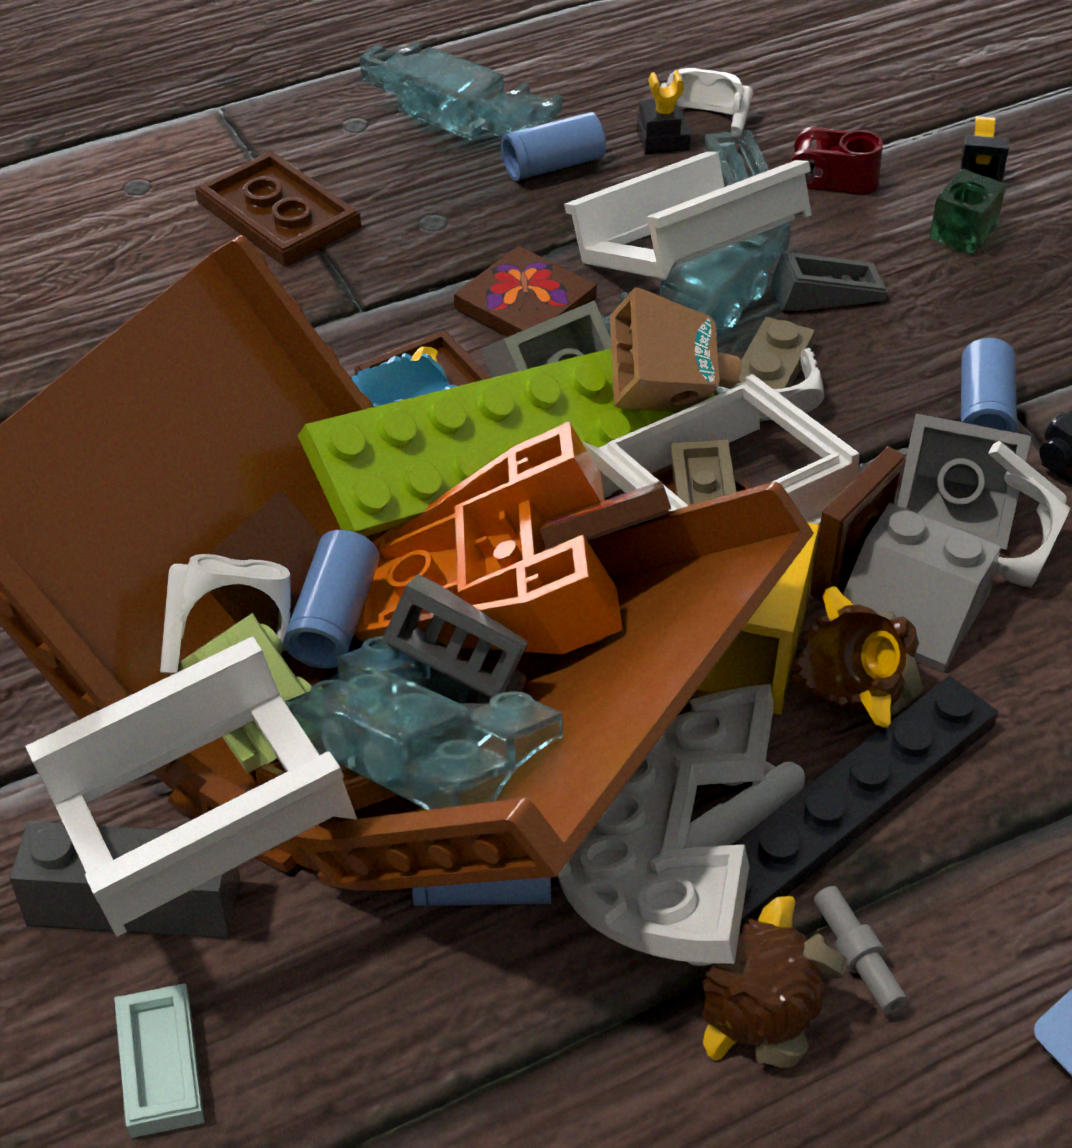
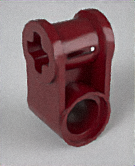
(841, 159)

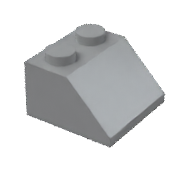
(551, 341)
(957, 480)
(926, 575)

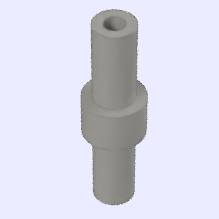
(861, 949)

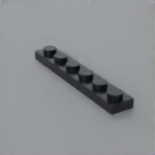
(860, 791)

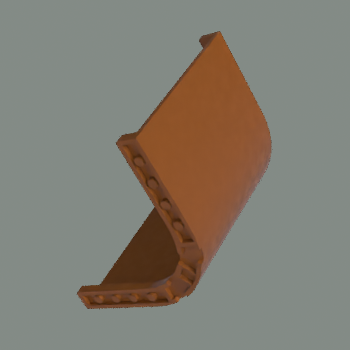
(190, 430)

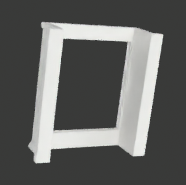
(684, 213)
(731, 415)
(161, 727)

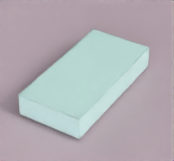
(158, 1061)

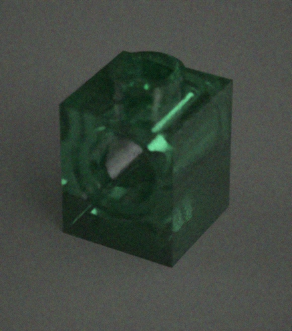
(967, 210)

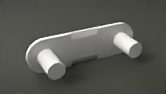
(742, 813)

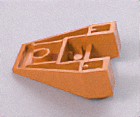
(490, 551)

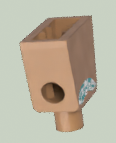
(665, 355)

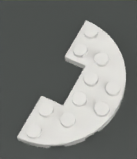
(633, 866)

